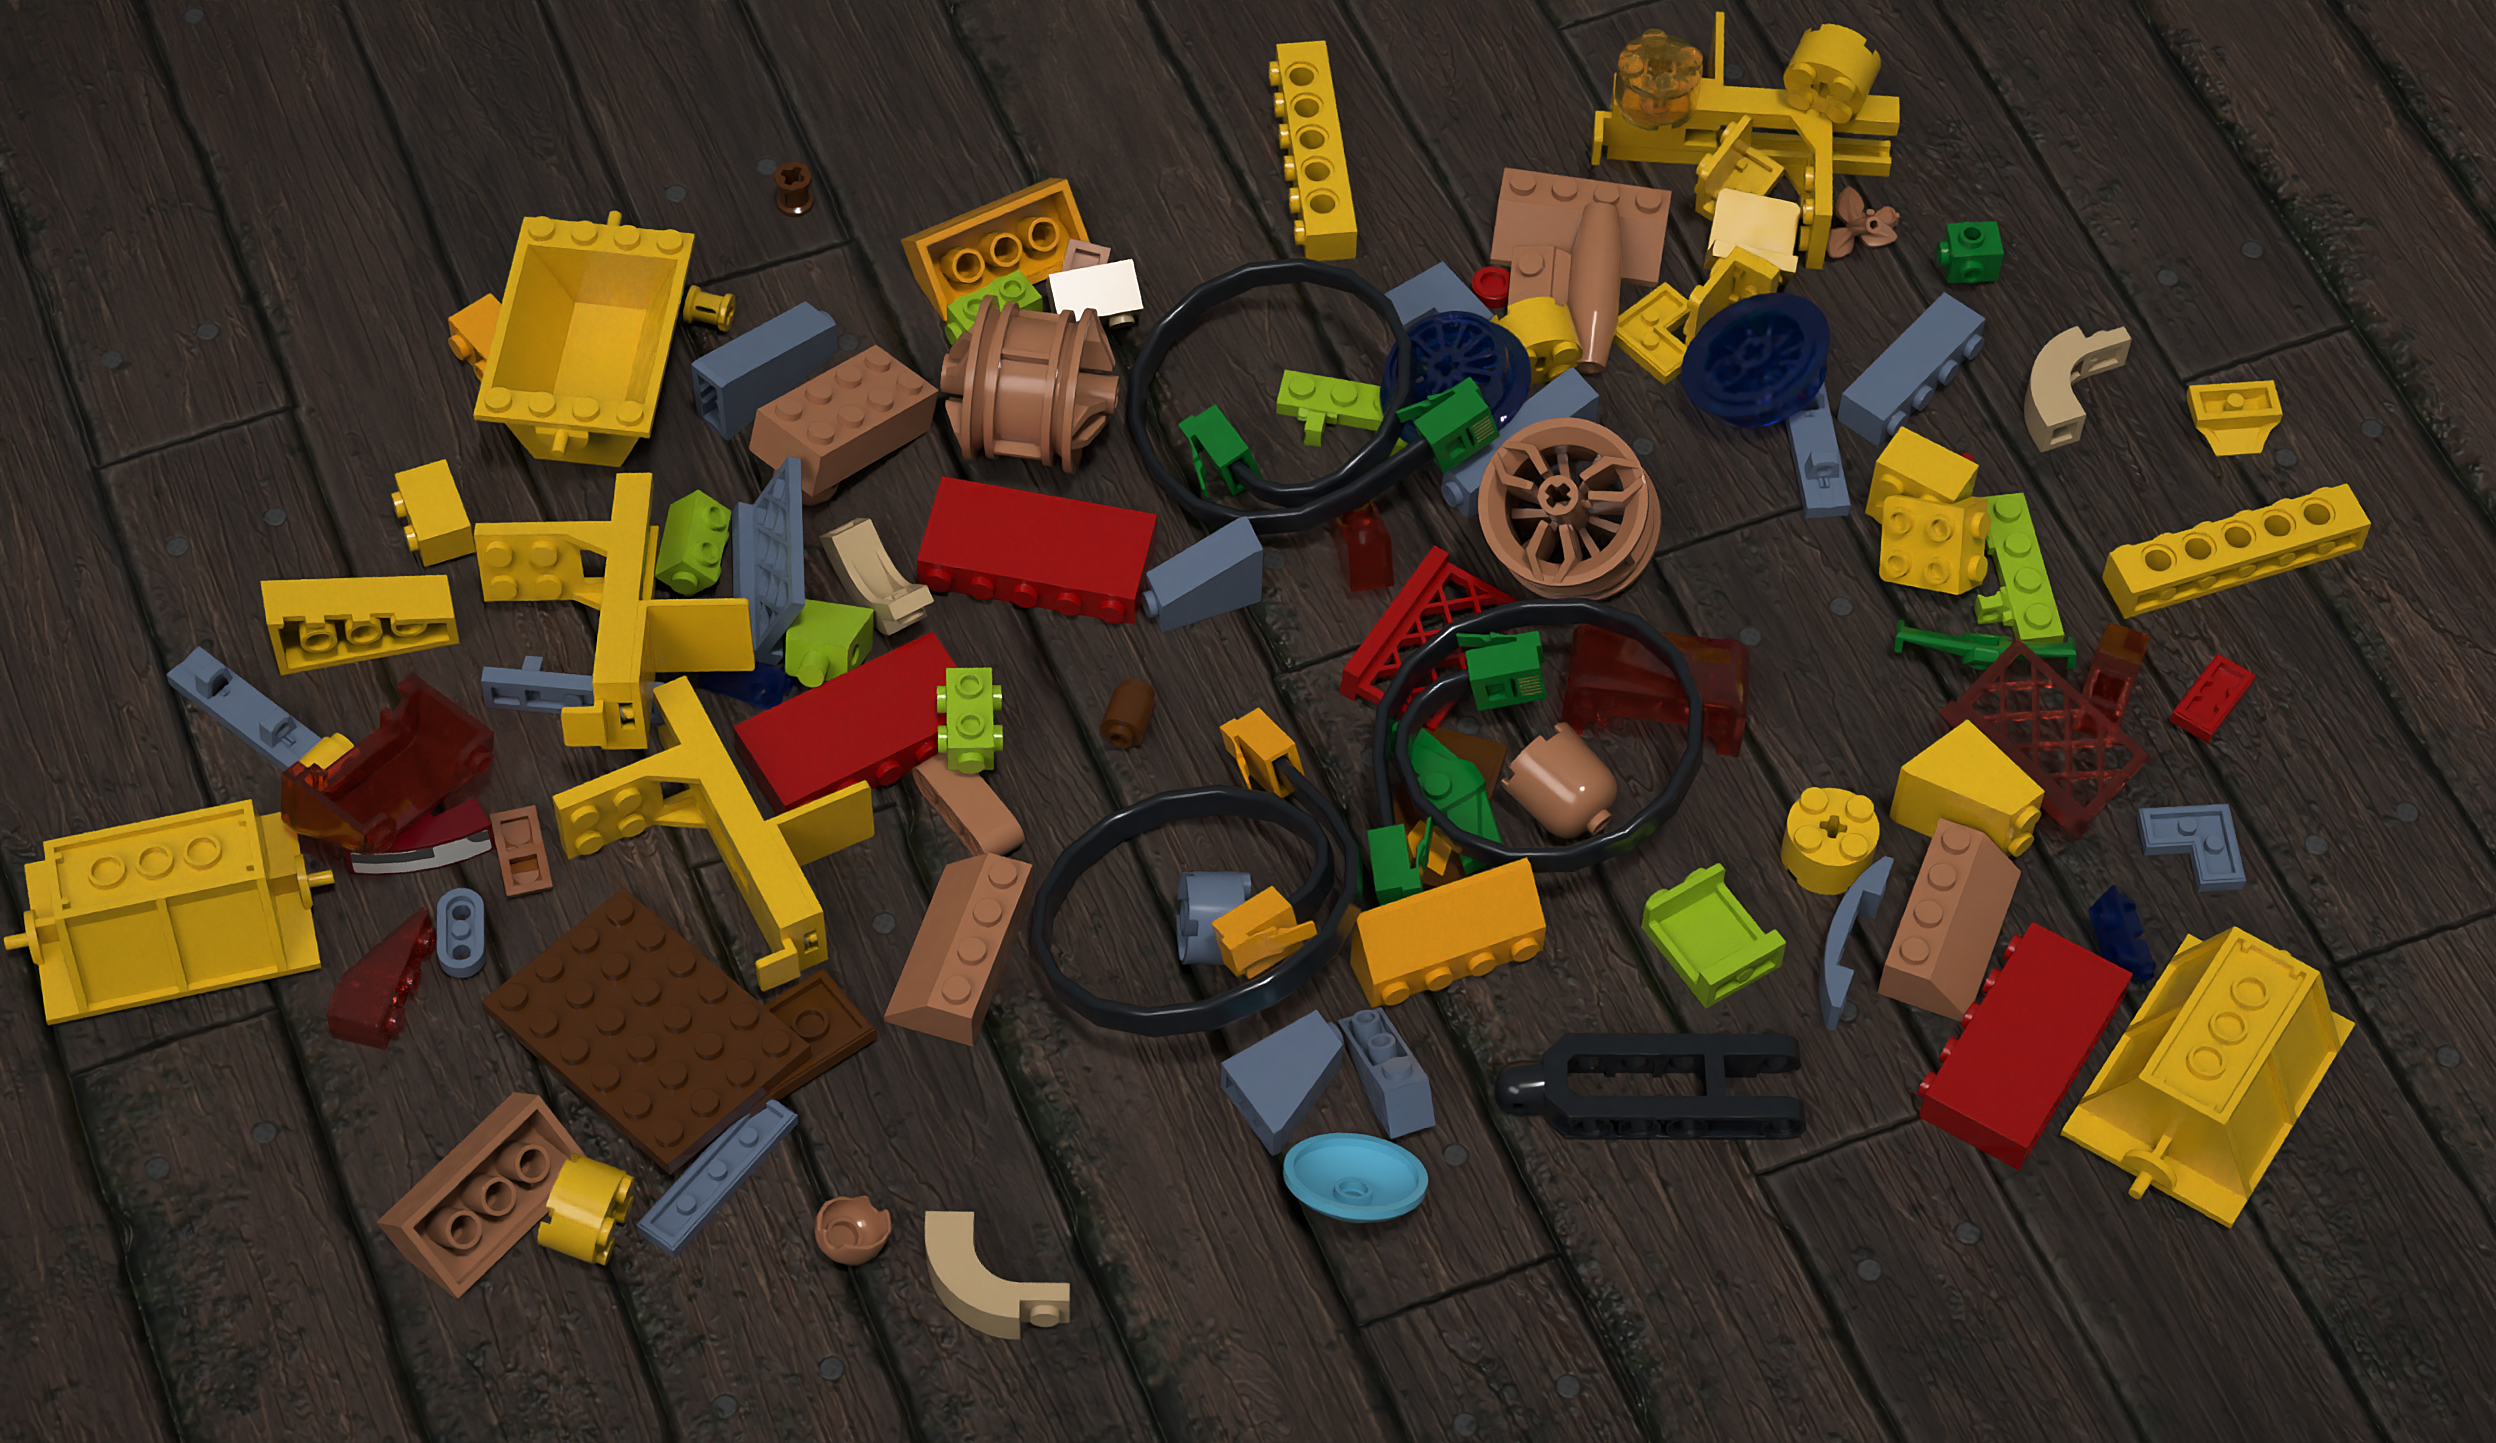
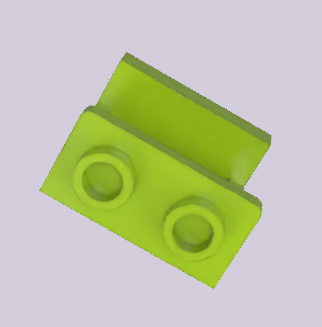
(1710, 936)

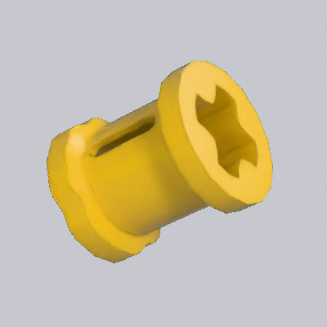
(709, 308)

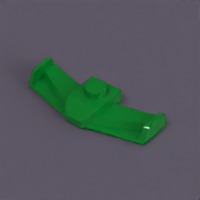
(1980, 649)
(1453, 788)

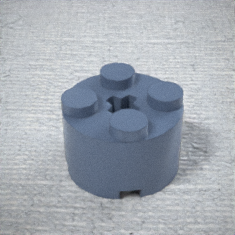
(1205, 899)

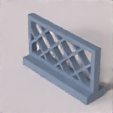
(771, 559)

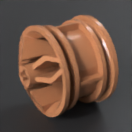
(1030, 384)
(1569, 509)

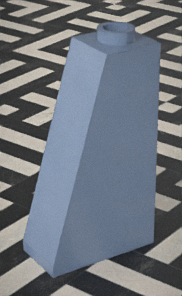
(761, 367)
(1563, 397)

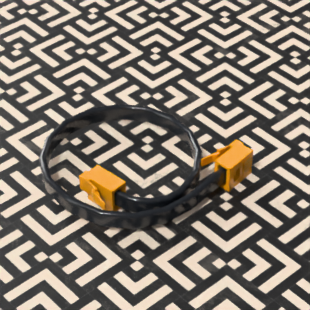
(1253, 932)

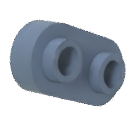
(461, 936)

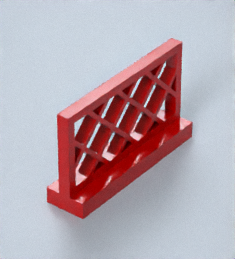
(1403, 616)

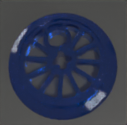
(1445, 369)
(1755, 377)

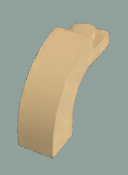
(2049, 404)
(872, 577)
(978, 1295)

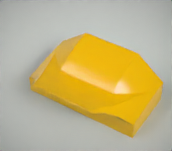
(2235, 415)

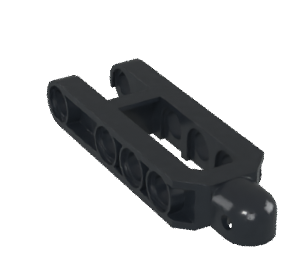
(1545, 1089)

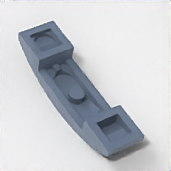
(1862, 899)

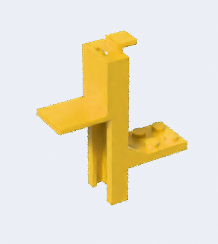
(1806, 157)
(634, 630)
(757, 852)

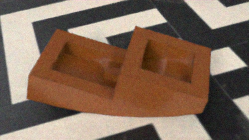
(521, 851)

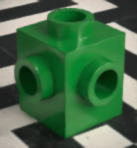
(1970, 252)

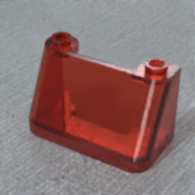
(1625, 680)
(391, 775)

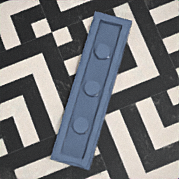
(715, 1177)

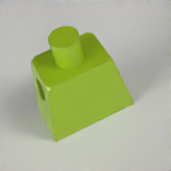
(827, 641)

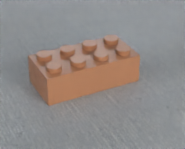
(845, 418)

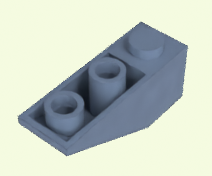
(1388, 1072)

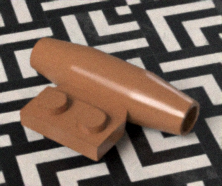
(1584, 281)

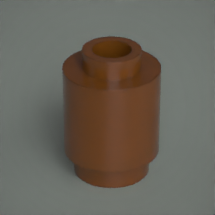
(1128, 714)

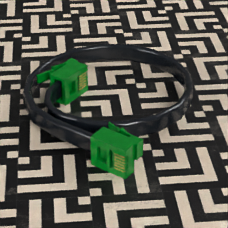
(1449, 431)
(1503, 675)

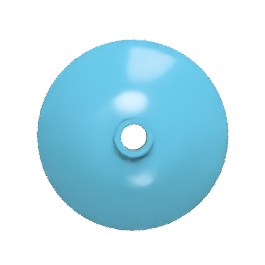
(1355, 1177)

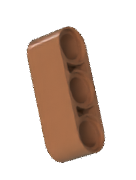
(968, 807)

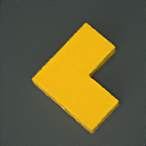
(1647, 329)

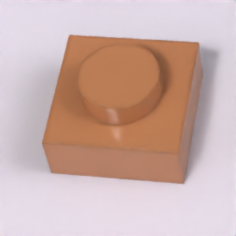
(1084, 255)

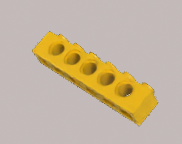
(1314, 151)
(2235, 550)

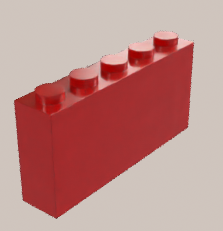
(1037, 550)
(849, 729)
(2023, 1044)

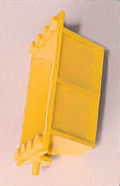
(584, 337)
(168, 910)
(2212, 1073)

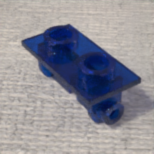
(760, 687)
(2115, 927)

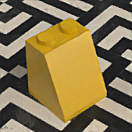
(1969, 784)

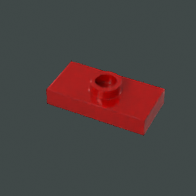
(2212, 698)

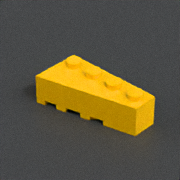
(356, 619)

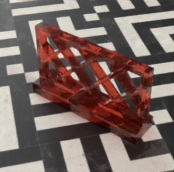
(2056, 801)

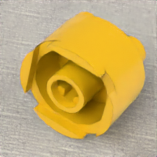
(1831, 72)
(1546, 334)
(1829, 839)
(585, 1209)

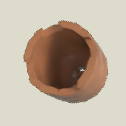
(1563, 784)

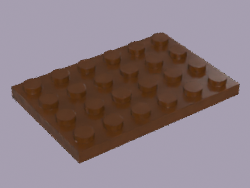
(647, 1030)

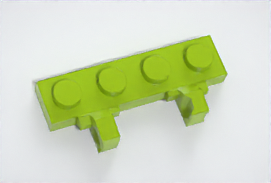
(1330, 401)
(2025, 590)

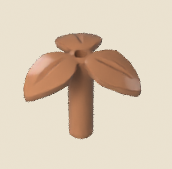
(1870, 230)

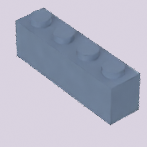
(1912, 370)

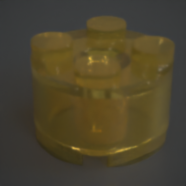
(1658, 81)

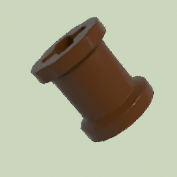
(799, 194)

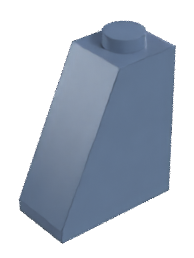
(1206, 578)
(1283, 1077)

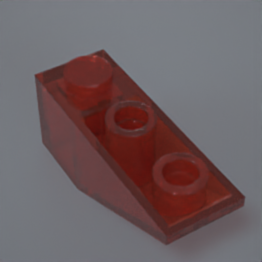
(1363, 548)
(2113, 676)
(375, 989)

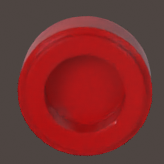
(1491, 286)

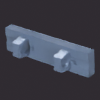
(1818, 460)
(540, 690)
(242, 709)

